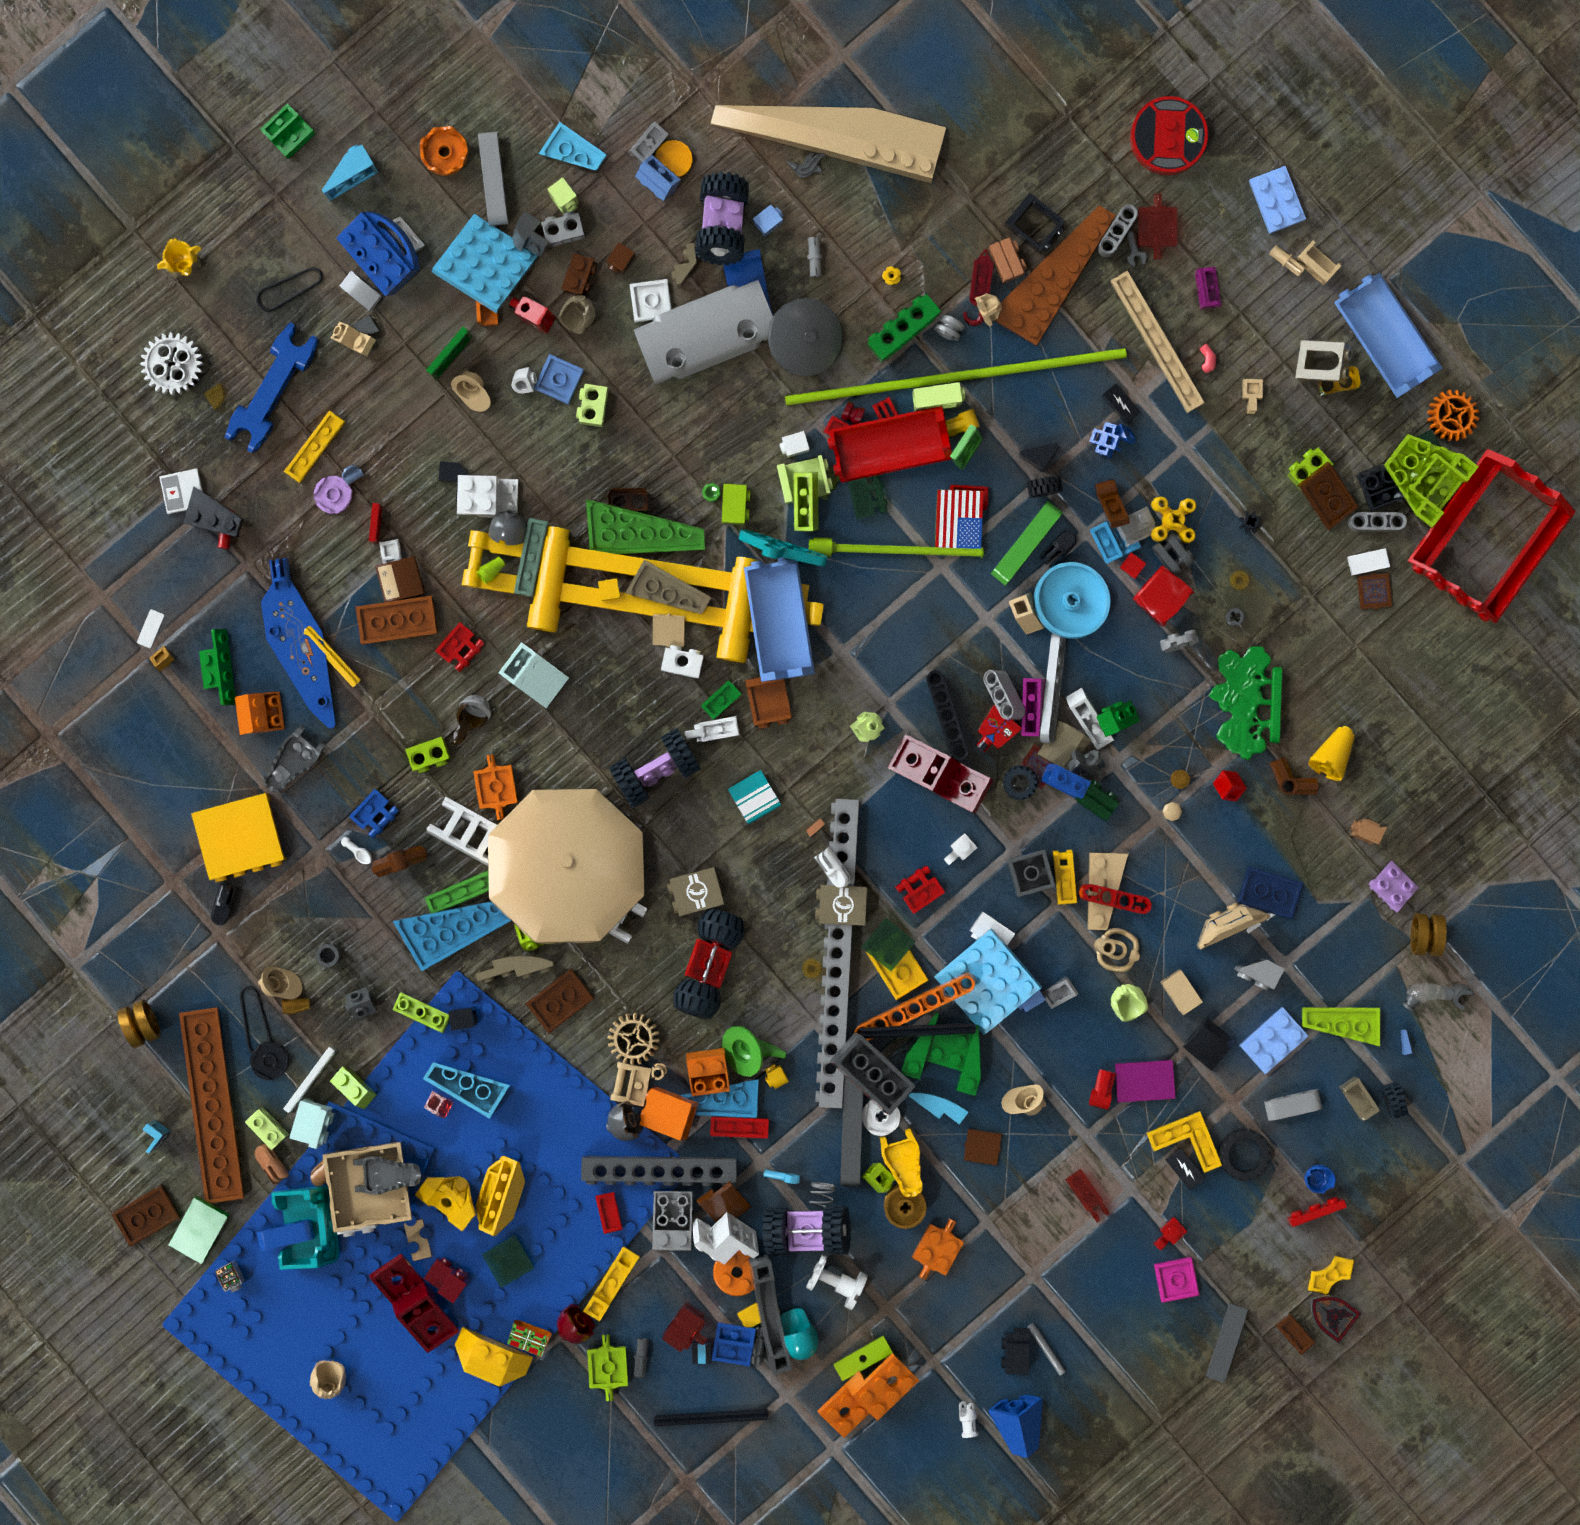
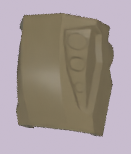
(1066, 741)

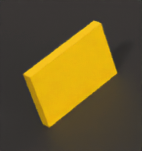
(904, 977)

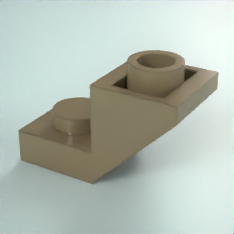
(683, 271)

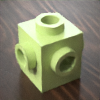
(867, 726)

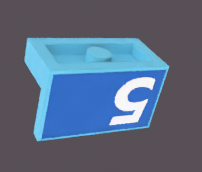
(158, 1132)

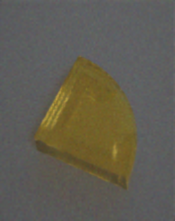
(215, 396)

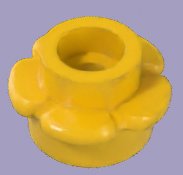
(891, 280)

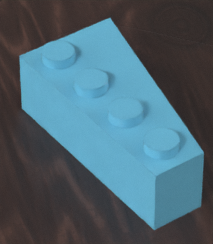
(473, 1090)

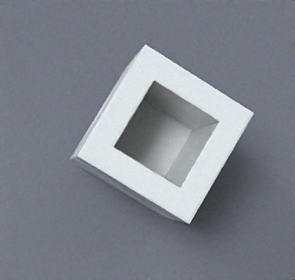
(794, 444)

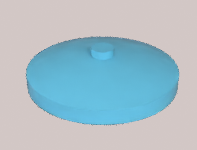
(1071, 600)

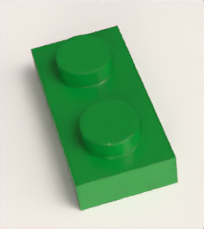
(721, 700)

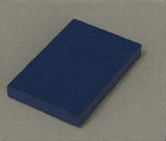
(1270, 892)

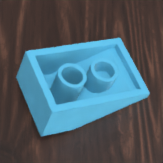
(351, 171)

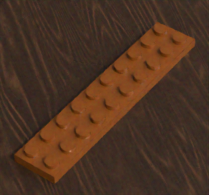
(211, 1105)

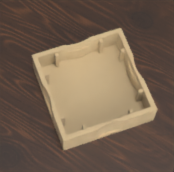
(358, 1209)

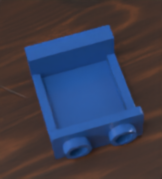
(1065, 781)

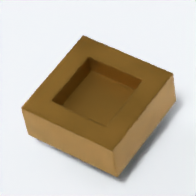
(162, 658)

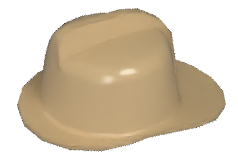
(471, 391)
(280, 983)
(1024, 1100)

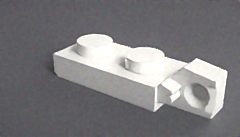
(714, 729)

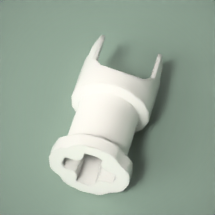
(968, 1419)

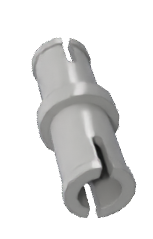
(814, 256)

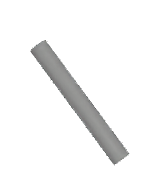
(1046, 1349)

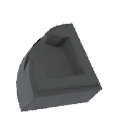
(366, 326)

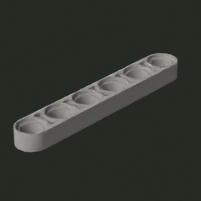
(1052, 689)

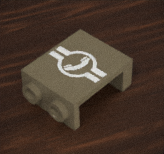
(695, 891)
(841, 905)

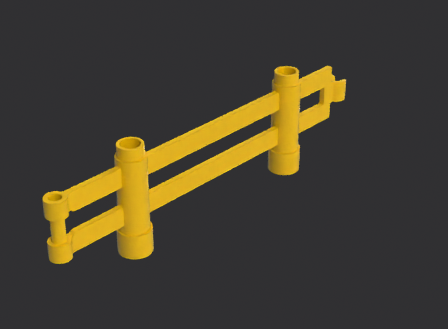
(550, 589)

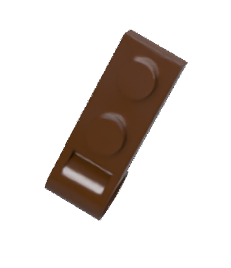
(1111, 503)

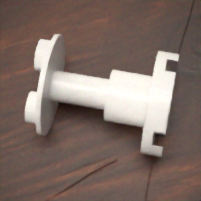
(844, 1285)

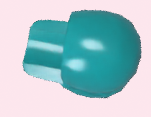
(800, 1344)

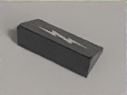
(1121, 404)
(1185, 1169)

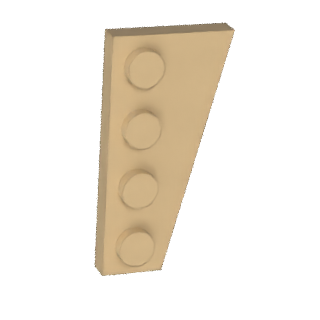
(1104, 871)

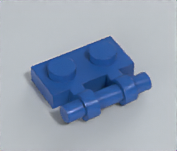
(369, 809)

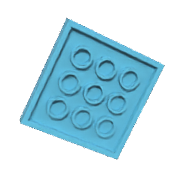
(484, 263)
(1000, 981)

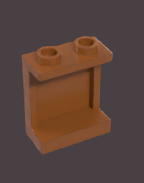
(768, 702)

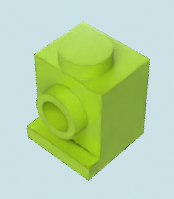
(886, 1177)

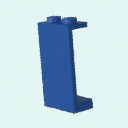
(747, 271)

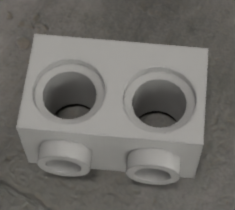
(564, 235)

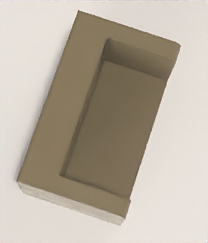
(1359, 1098)

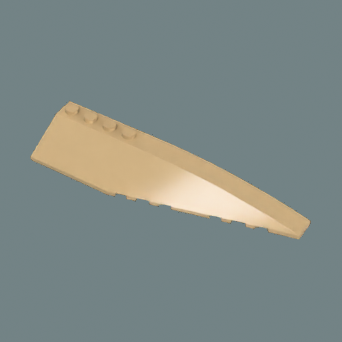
(849, 134)

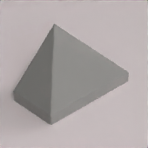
(1059, 992)

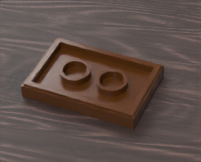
(1328, 496)
(560, 1000)
(146, 1215)

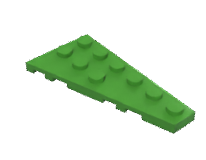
(628, 531)

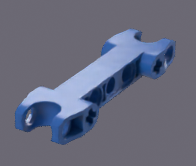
(256, 415)

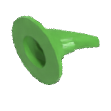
(746, 1052)

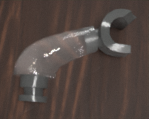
(1424, 992)

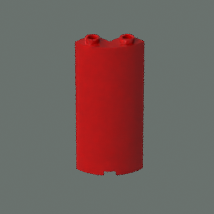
(890, 444)

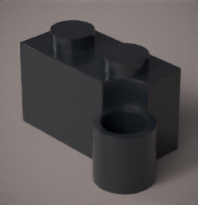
(1016, 1351)

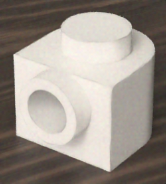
(524, 381)

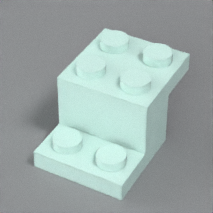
(312, 1123)

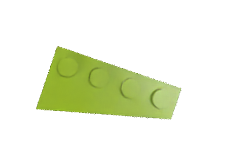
(1348, 1022)

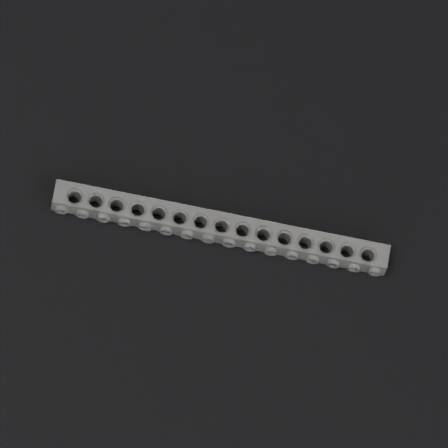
(835, 1098)

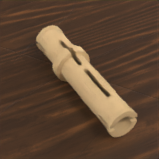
(658, 1066)

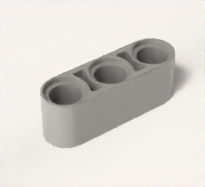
(1121, 222)
(1386, 521)
(1004, 694)
(1293, 1105)

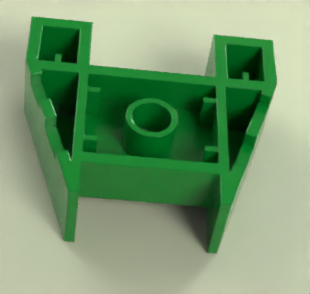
(952, 1051)

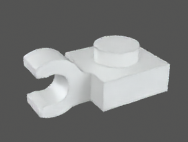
(961, 848)

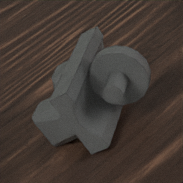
(1086, 763)

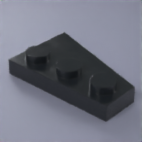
(211, 515)

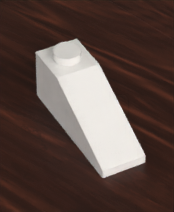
(1086, 715)

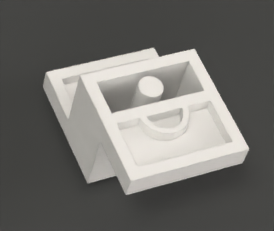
(486, 495)
(725, 1238)

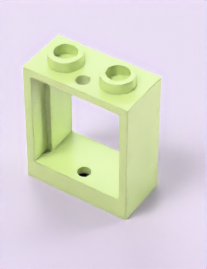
(941, 395)

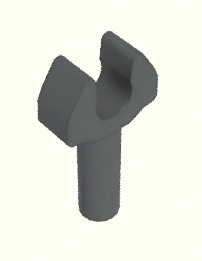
(1134, 251)

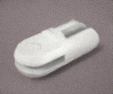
(833, 868)

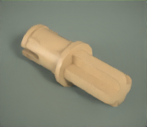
(1287, 260)

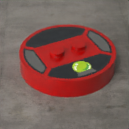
(1168, 135)

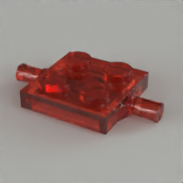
(1157, 226)

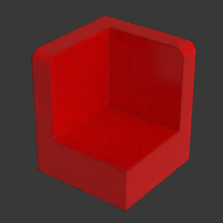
(1229, 785)

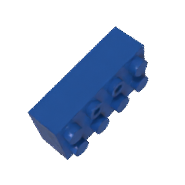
(379, 252)

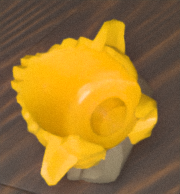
(180, 258)

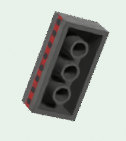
(872, 1073)

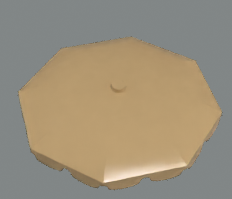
(565, 866)

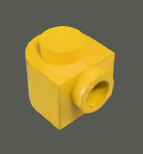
(775, 1076)

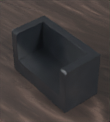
(463, 1018)

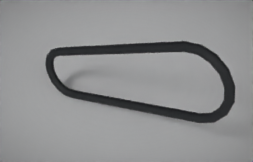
(286, 279)
(244, 1017)

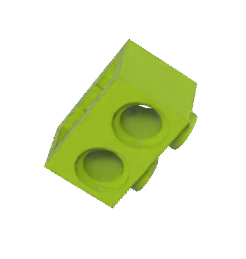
(1306, 465)
(427, 750)

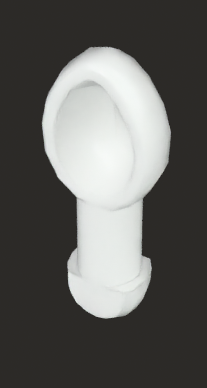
(360, 854)

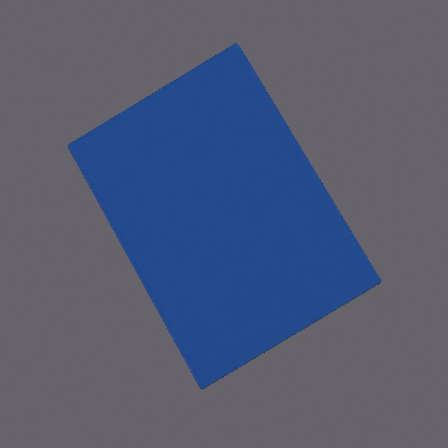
(399, 1404)

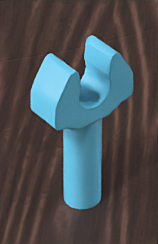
(786, 1177)

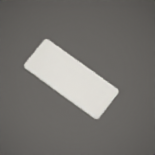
(150, 628)

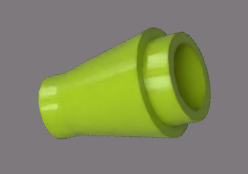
(490, 570)

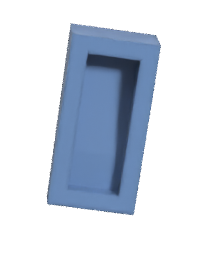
(1406, 1048)

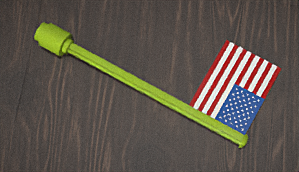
(956, 533)

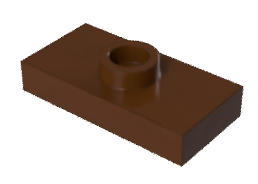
(1295, 1334)

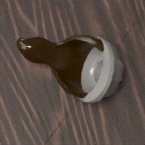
(471, 715)

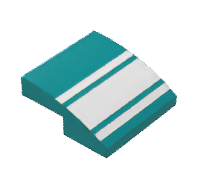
(754, 797)

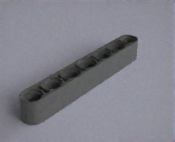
(851, 1135)

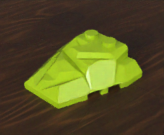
(1428, 475)

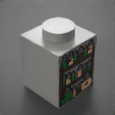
(230, 1276)

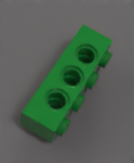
(900, 338)

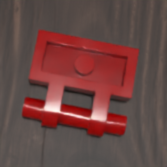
(455, 642)
(923, 894)

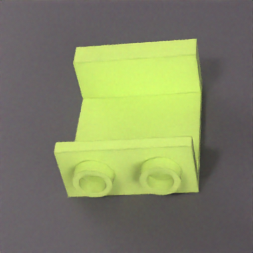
(786, 476)

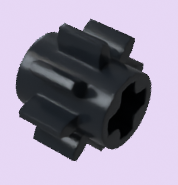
(1252, 516)

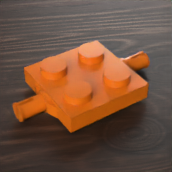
(495, 787)
(937, 1249)

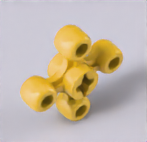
(1170, 523)

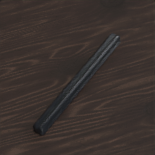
(918, 1030)
(710, 1417)

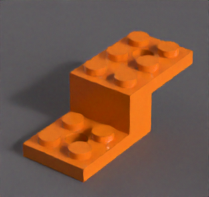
(868, 1395)

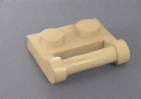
(637, 1084)

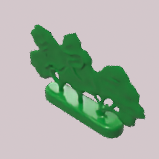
(1242, 697)

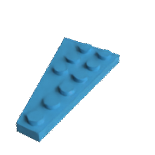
(445, 932)

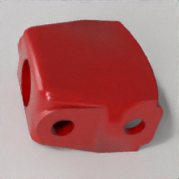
(1162, 595)

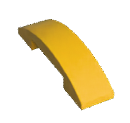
(611, 1283)

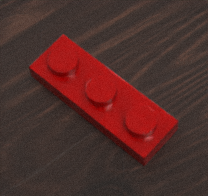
(739, 1127)
(1316, 1211)

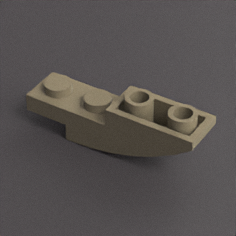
(523, 966)

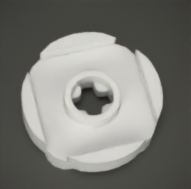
(876, 1127)

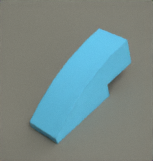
(938, 1105)

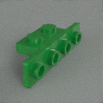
(217, 667)

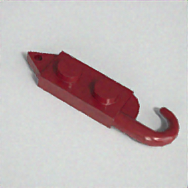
(980, 283)

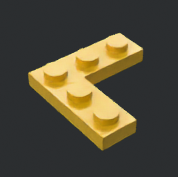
(1188, 1127)

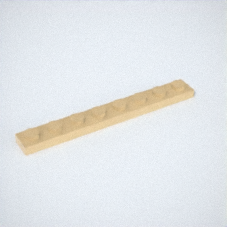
(1157, 342)

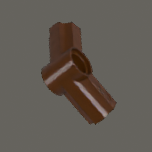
(1301, 786)
(399, 860)

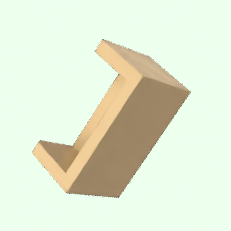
(1317, 263)
(1181, 992)

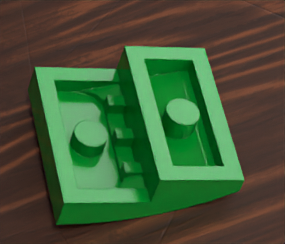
(287, 131)

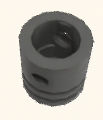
(329, 955)

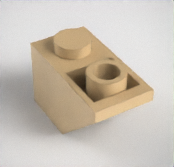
(1025, 613)

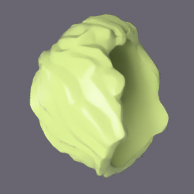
(1128, 1002)

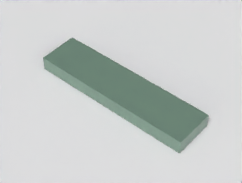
(530, 557)

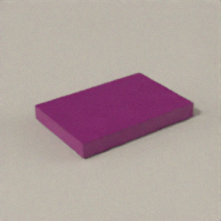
(1144, 1081)

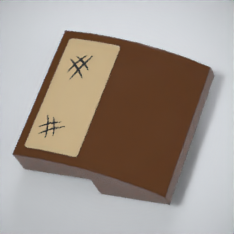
(399, 579)

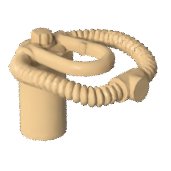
(1107, 947)

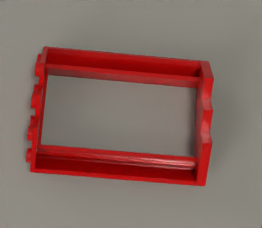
(1525, 561)

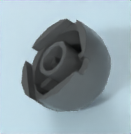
(508, 527)
(623, 1122)

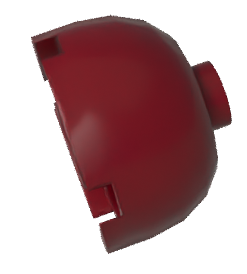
(575, 1325)

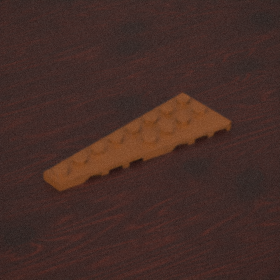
(1039, 296)

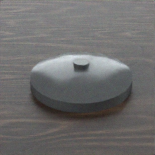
(804, 337)

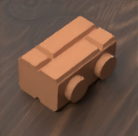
(1007, 260)

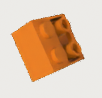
(259, 713)
(707, 1072)

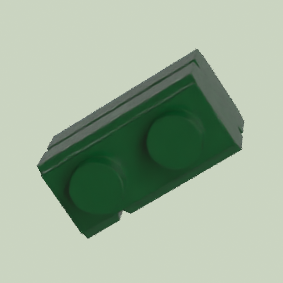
(1098, 801)

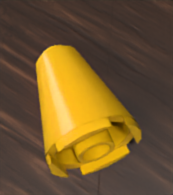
(1334, 754)

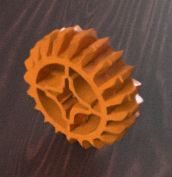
(1456, 422)

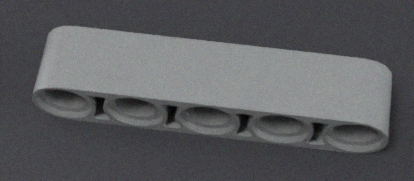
(493, 178)

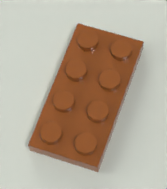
(396, 620)

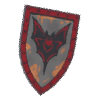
(1333, 1316)

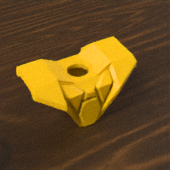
(457, 1190)

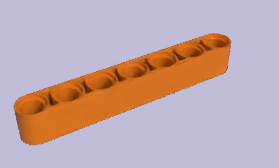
(922, 1001)

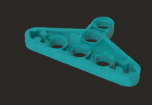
(777, 548)

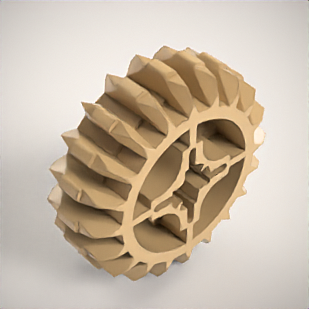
(649, 1044)

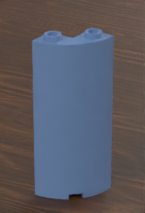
(1387, 334)
(779, 620)

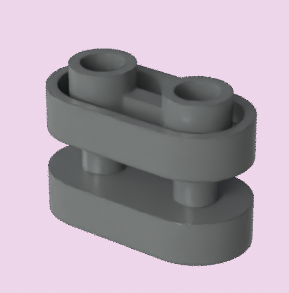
(1173, 543)

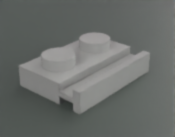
(1139, 528)

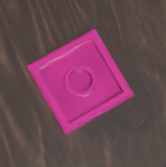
(1176, 1279)

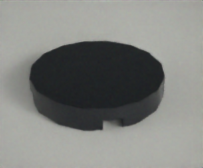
(269, 1060)

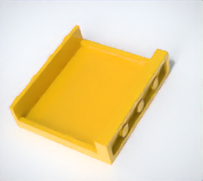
(238, 837)

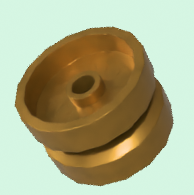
(1428, 934)
(138, 1023)
(901, 1217)

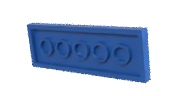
(355, 1131)

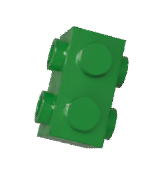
(1117, 717)

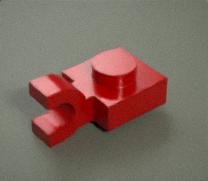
(1172, 1232)

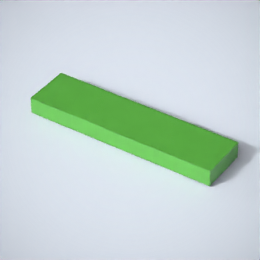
(458, 893)

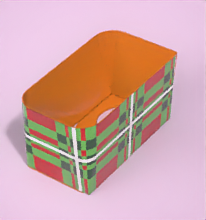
(529, 1337)

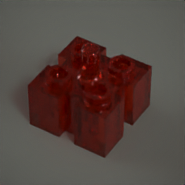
(685, 1328)

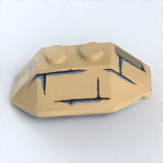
(1229, 923)

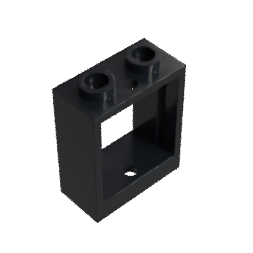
(1046, 211)

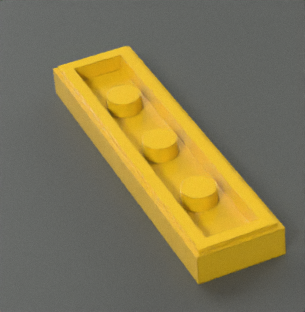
(314, 446)

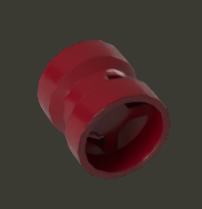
(854, 414)

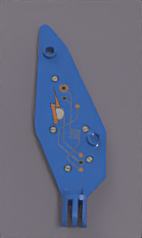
(284, 623)

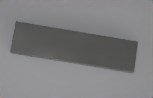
(1226, 1342)

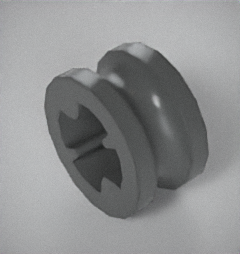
(1235, 611)

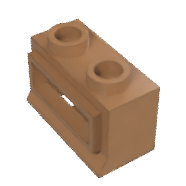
(1367, 831)

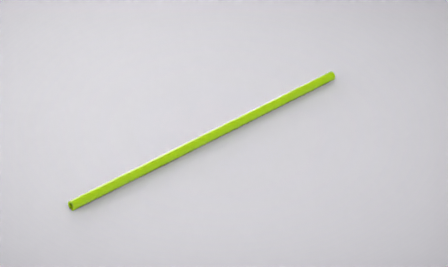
(955, 376)

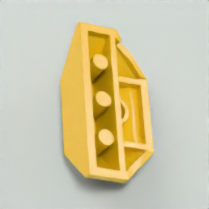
(499, 1195)
(490, 1358)

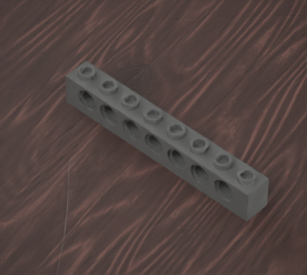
(590, 1163)

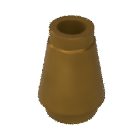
(295, 1005)

